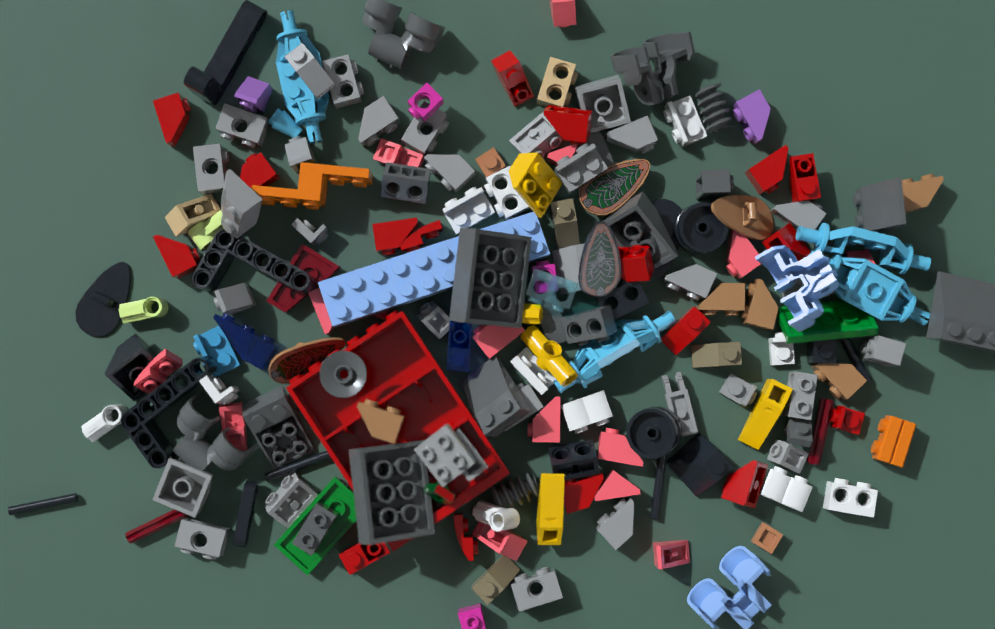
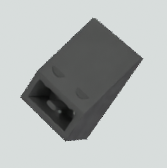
(277, 427)

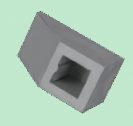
(377, 120)
(451, 168)
(693, 280)
(234, 299)
(619, 524)

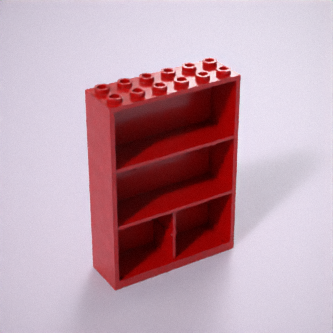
(406, 378)

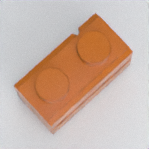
(893, 440)

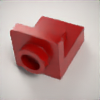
(846, 419)

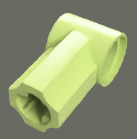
(204, 232)
(142, 310)

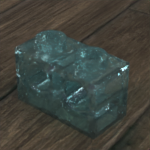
(552, 283)

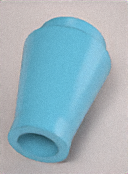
(284, 123)

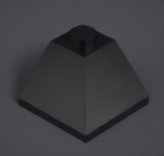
(128, 363)
(699, 464)

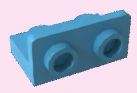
(219, 347)

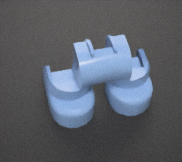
(815, 274)
(742, 570)

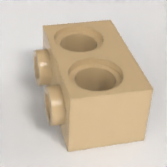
(553, 83)

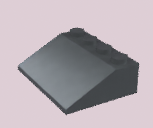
(490, 278)
(963, 312)
(390, 493)

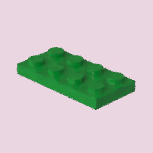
(836, 322)
(340, 499)

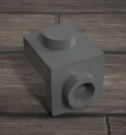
(798, 432)

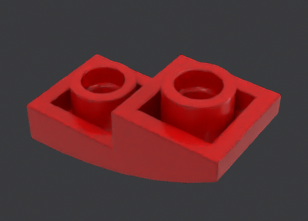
(415, 240)
(466, 542)

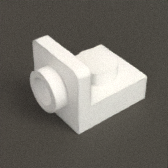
(780, 351)

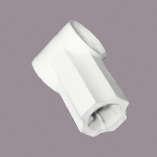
(103, 422)
(496, 516)

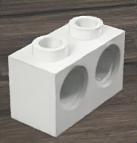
(502, 196)
(849, 502)

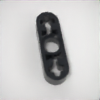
(245, 513)

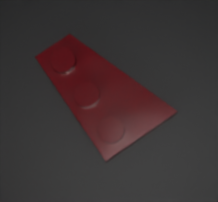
(306, 259)

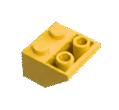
(534, 181)

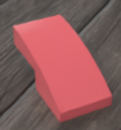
(395, 153)
(232, 417)

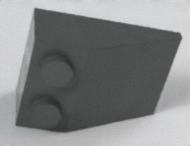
(880, 206)
(641, 225)
(494, 397)

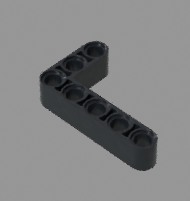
(228, 56)
(254, 258)
(162, 403)

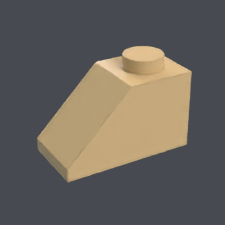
(190, 213)

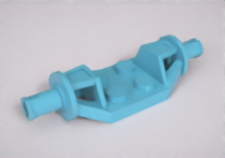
(296, 94)
(889, 246)
(875, 290)
(620, 343)

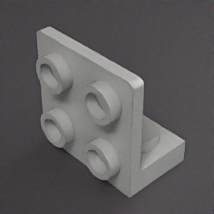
(445, 455)

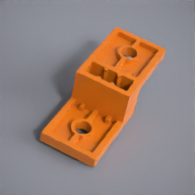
(314, 185)

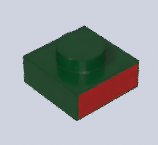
(439, 493)

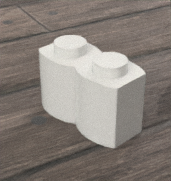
(586, 411)
(785, 489)

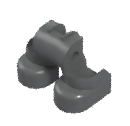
(390, 47)
(666, 51)
(196, 450)

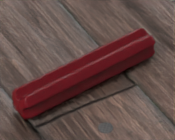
(820, 431)
(154, 525)

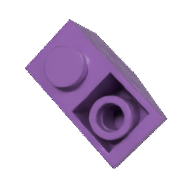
(254, 95)
(753, 114)

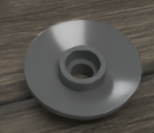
(331, 377)

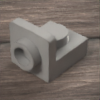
(306, 229)
(434, 319)
(738, 390)
(787, 456)

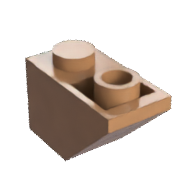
(920, 193)
(724, 298)
(761, 307)
(841, 378)
(381, 422)

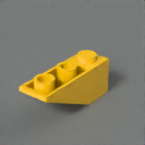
(765, 413)
(550, 509)

